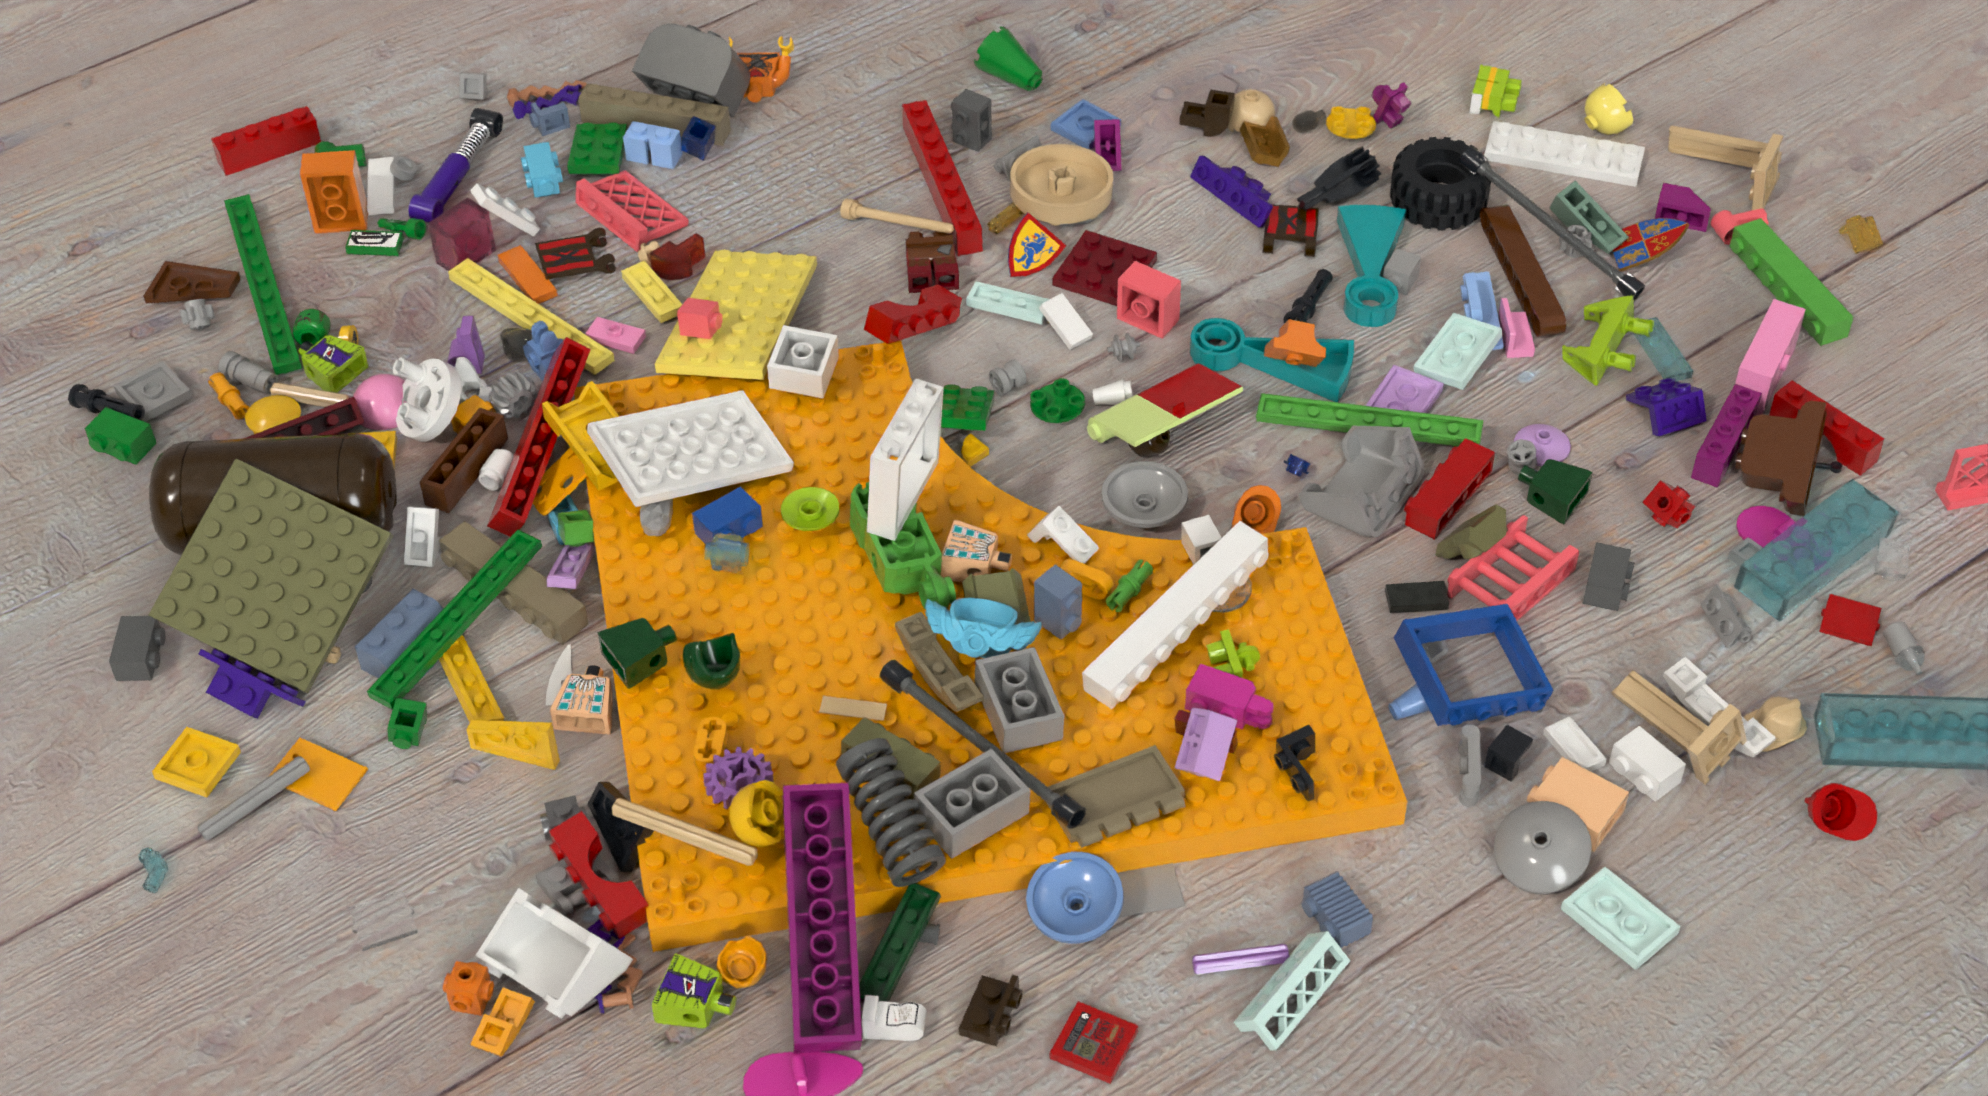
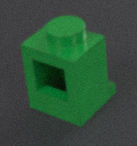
(407, 723)

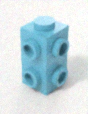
(541, 166)

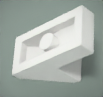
(421, 536)

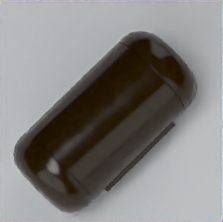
(337, 468)

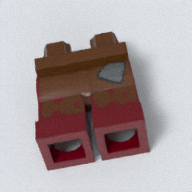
(929, 254)

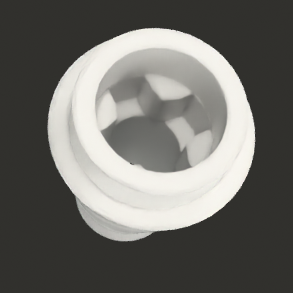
(1113, 393)

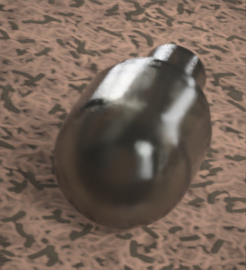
(1307, 120)

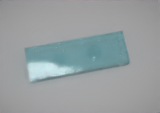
(1665, 353)

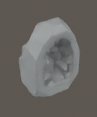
(656, 517)

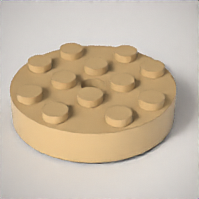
(1061, 183)

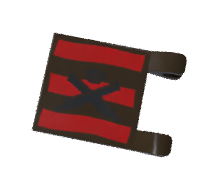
(1291, 224)
(574, 255)

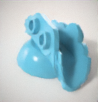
(981, 626)

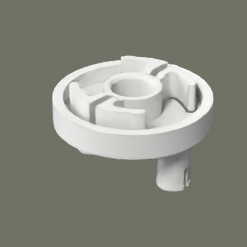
(428, 398)

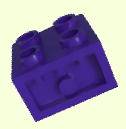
(1670, 405)

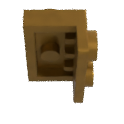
(1265, 143)

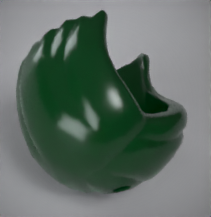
(713, 661)

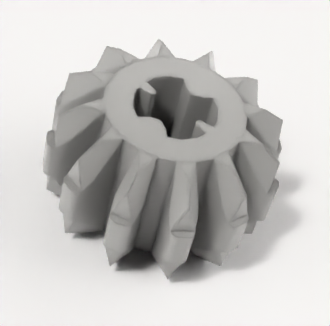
(513, 394)

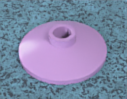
(1548, 441)

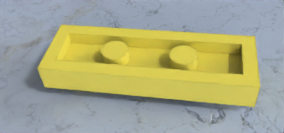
(652, 291)

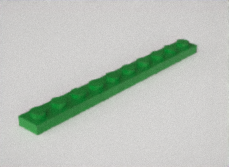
(262, 285)

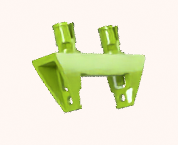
(1613, 325)

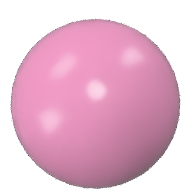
(380, 400)

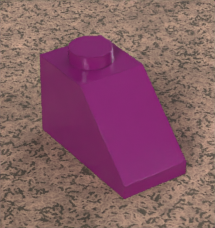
(1684, 205)

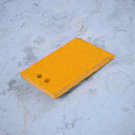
(329, 777)

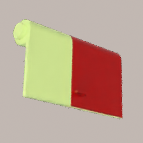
(1163, 406)

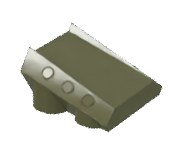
(1475, 535)
(999, 587)

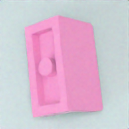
(1515, 332)

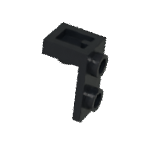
(1289, 751)

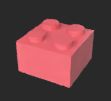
(1148, 299)

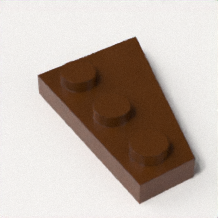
(190, 282)

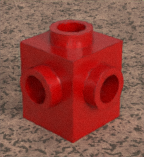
(1669, 504)

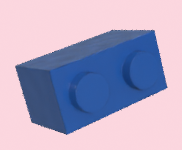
(730, 514)

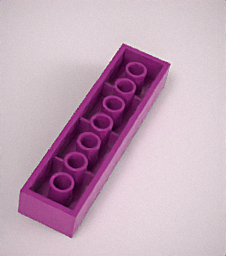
(821, 918)

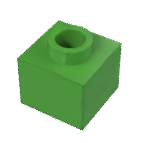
(575, 527)

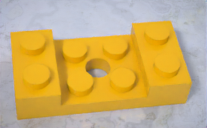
(572, 423)

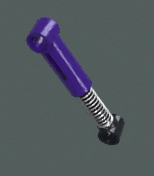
(456, 165)

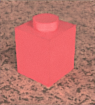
(699, 318)

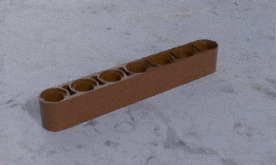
(1523, 270)

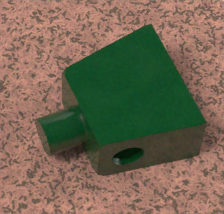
(1556, 488)
(635, 649)

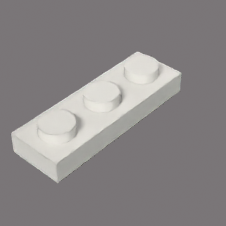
(505, 208)

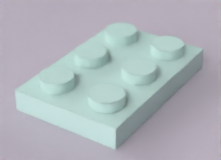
(1458, 351)
(1620, 918)

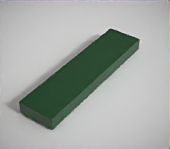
(898, 942)

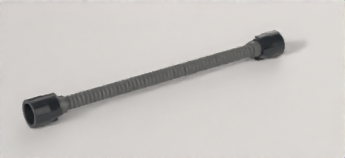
(1477, 163)
(1063, 807)

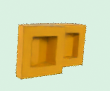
(503, 1024)

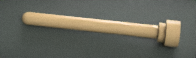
(852, 210)

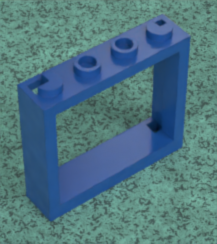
(1466, 623)

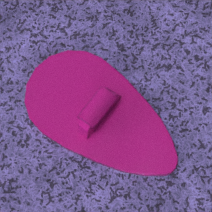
(1762, 524)
(801, 1074)

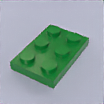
(597, 149)
(966, 407)

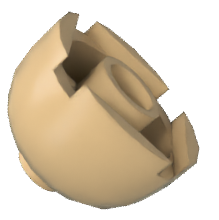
(1251, 107)

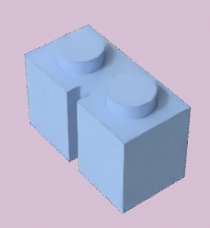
(660, 141)

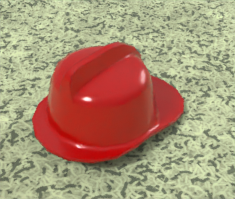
(1842, 811)

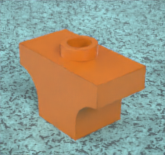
(1296, 345)

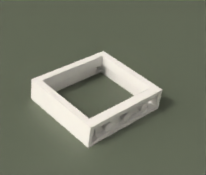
(915, 441)

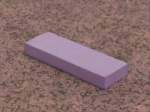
(570, 566)

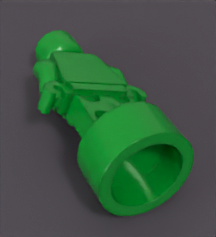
(413, 227)

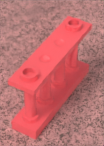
(1523, 595)

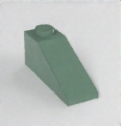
(1577, 207)

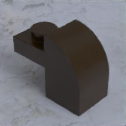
(1212, 116)

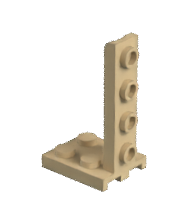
(1758, 155)
(1705, 744)

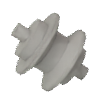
(1123, 346)

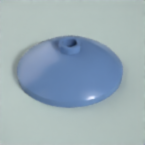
(1082, 881)

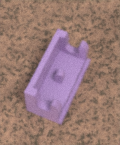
(1206, 743)

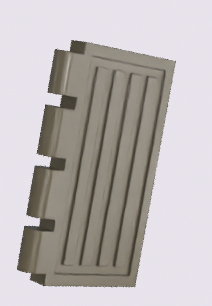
(1121, 792)

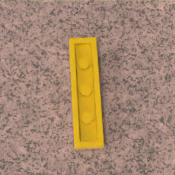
(469, 683)

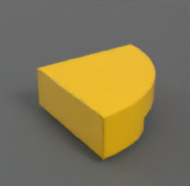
(973, 450)

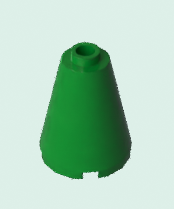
(1007, 60)

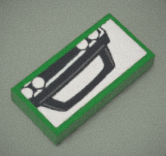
(374, 242)

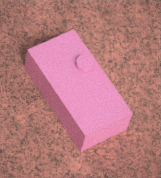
(1771, 351)

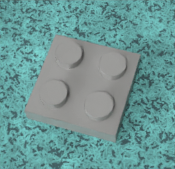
(154, 389)

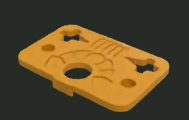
(553, 480)

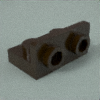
(991, 1009)

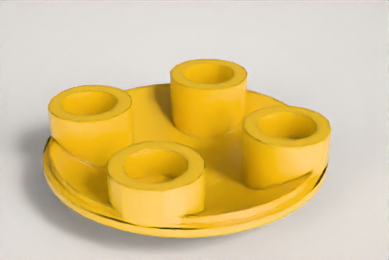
(1351, 122)
(271, 412)

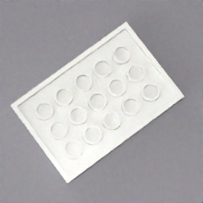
(689, 448)

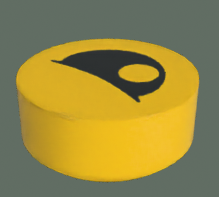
(349, 334)

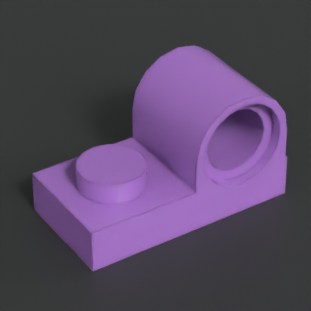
(467, 345)

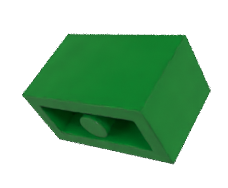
(120, 436)

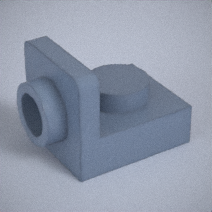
(549, 119)

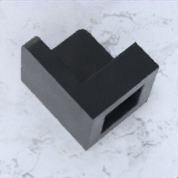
(1506, 751)

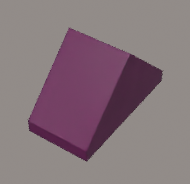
(1108, 142)

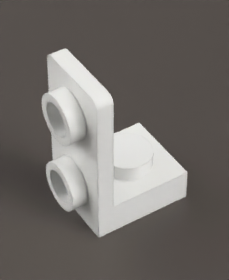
(1066, 534)

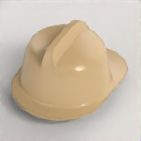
(1782, 719)

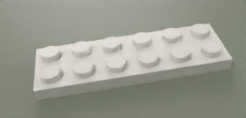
(1564, 153)

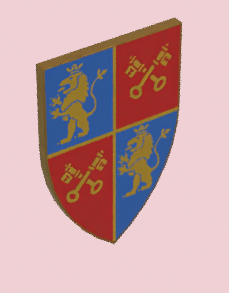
(1648, 241)

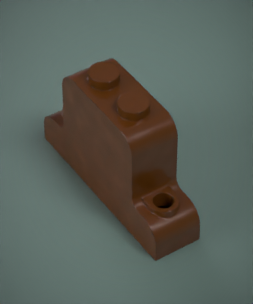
(1783, 454)

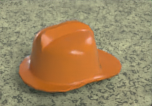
(1258, 509)

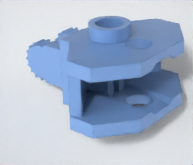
(541, 348)

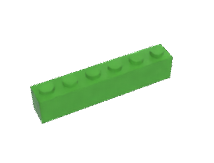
(1791, 281)

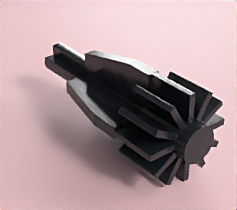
(1343, 179)

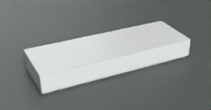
(380, 187)

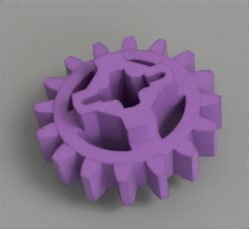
(734, 773)

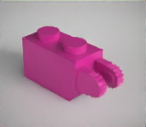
(1228, 696)

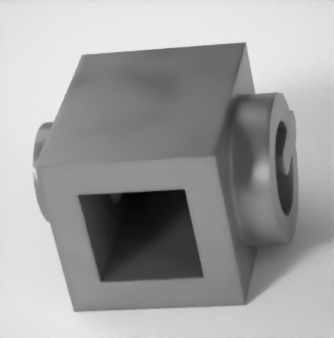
(558, 812)

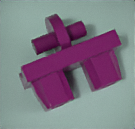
(1390, 104)

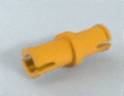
(228, 395)

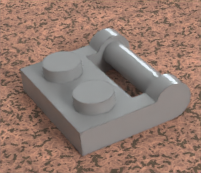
(558, 884)

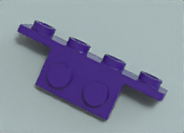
(1234, 189)
(243, 689)

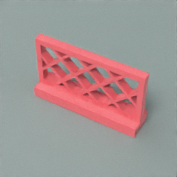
(618, 218)
(1970, 490)

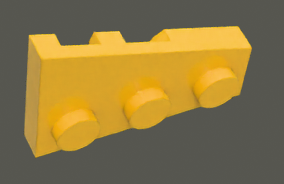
(516, 740)

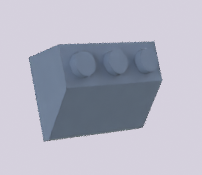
(396, 632)

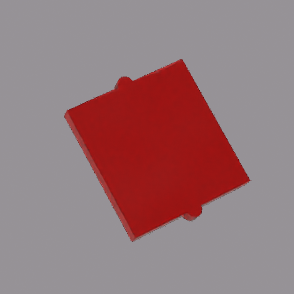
(1850, 620)

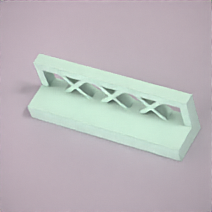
(1283, 983)

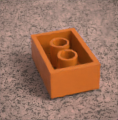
(334, 191)

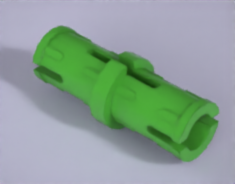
(1129, 585)

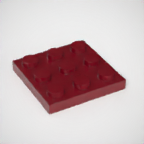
(1097, 264)

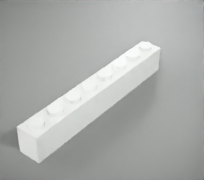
(1175, 615)

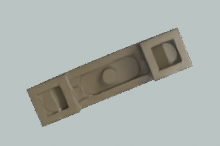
(935, 665)

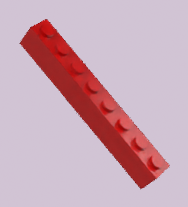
(942, 177)
(537, 439)

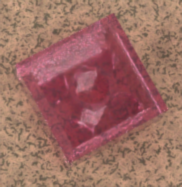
(462, 234)

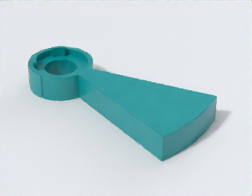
(1370, 239)
(1326, 379)

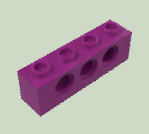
(1725, 435)

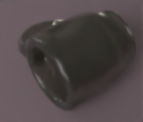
(513, 342)

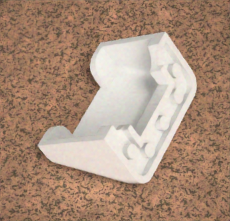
(551, 955)

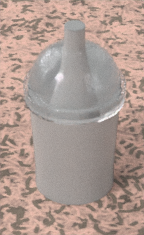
(1904, 647)

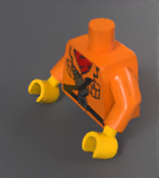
(766, 70)

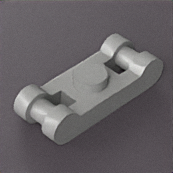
(1470, 764)

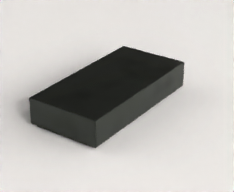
(1417, 596)

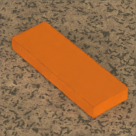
(527, 275)

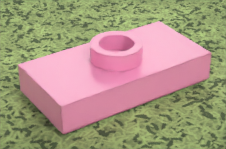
(616, 335)

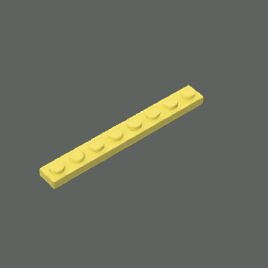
(524, 310)

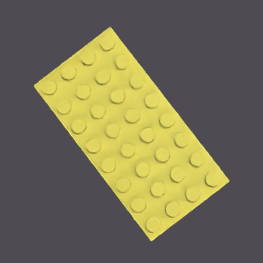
(755, 299)

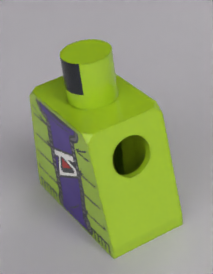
(333, 362)
(690, 995)

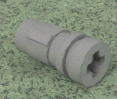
(240, 369)

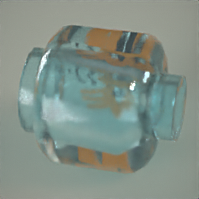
(727, 552)

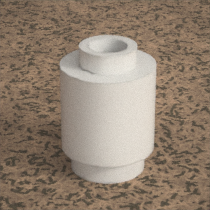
(495, 469)

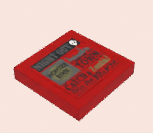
(1094, 1042)

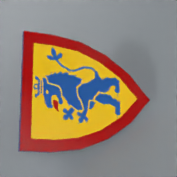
(1032, 247)

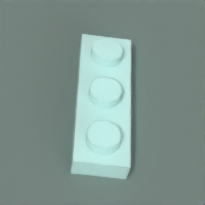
(1006, 302)

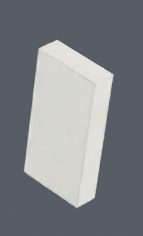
(1066, 321)
(1574, 744)

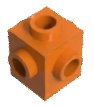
(468, 987)

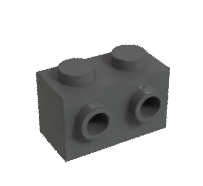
(971, 120)

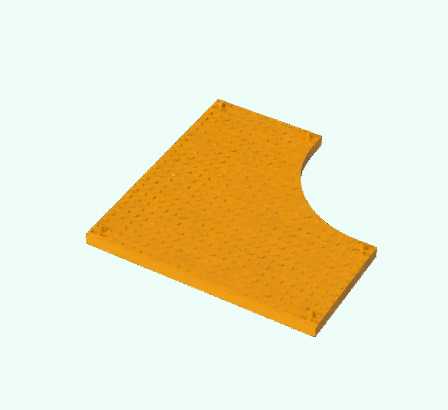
(822, 626)

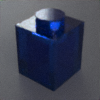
(698, 138)

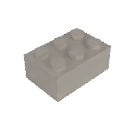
(1019, 700)
(972, 803)

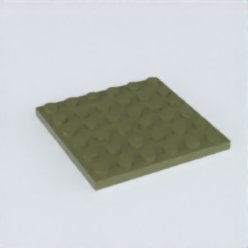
(271, 575)

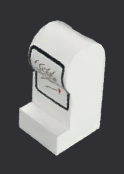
(892, 1020)

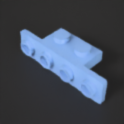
(1480, 300)

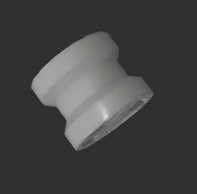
(1522, 450)

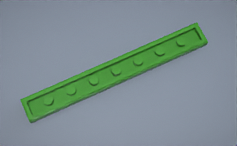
(1342, 416)

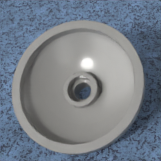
(1144, 494)
(1545, 866)

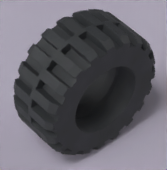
(1435, 204)

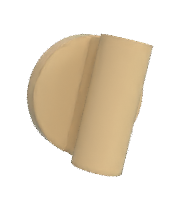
(644, 253)

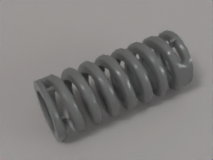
(897, 811)

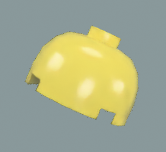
(1606, 111)

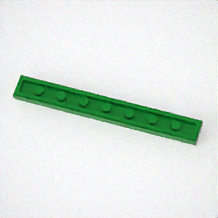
(454, 619)

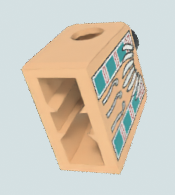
(971, 551)
(584, 703)

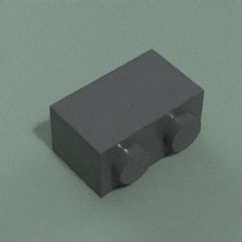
(1607, 577)
(136, 648)

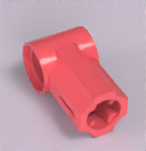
(1725, 221)

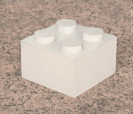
(803, 361)

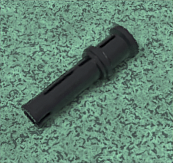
(1320, 282)
(97, 400)

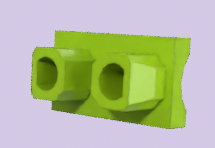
(1225, 650)

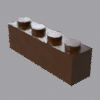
(462, 460)

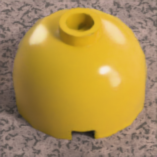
(758, 814)

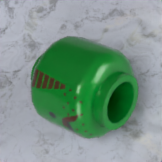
(311, 326)

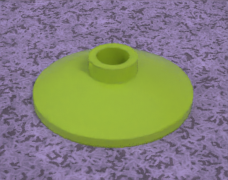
(810, 509)

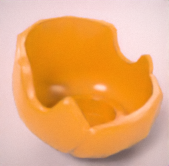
(742, 962)

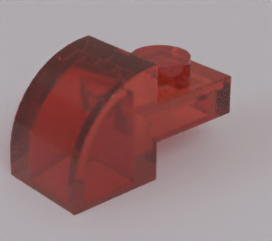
(676, 261)

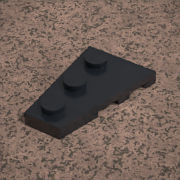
(616, 831)

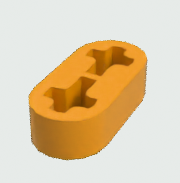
(1094, 581)
(704, 743)

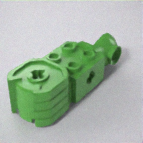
(907, 563)

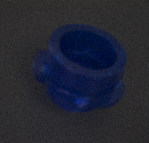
(1297, 465)

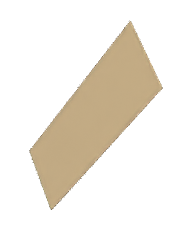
(853, 708)

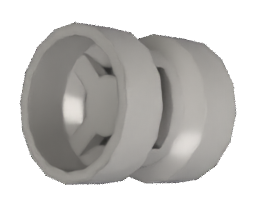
(1005, 378)

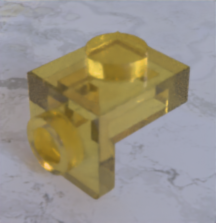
(1862, 233)

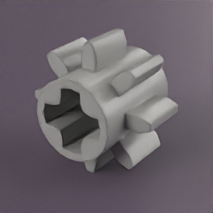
(1582, 234)
(197, 314)

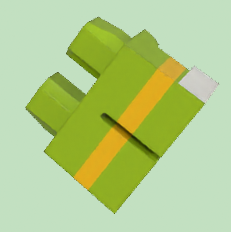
(1494, 91)

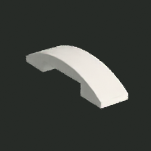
(1702, 702)

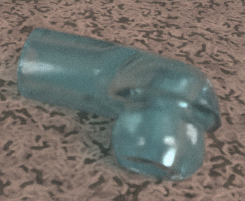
(155, 866)

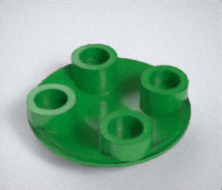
(1057, 402)

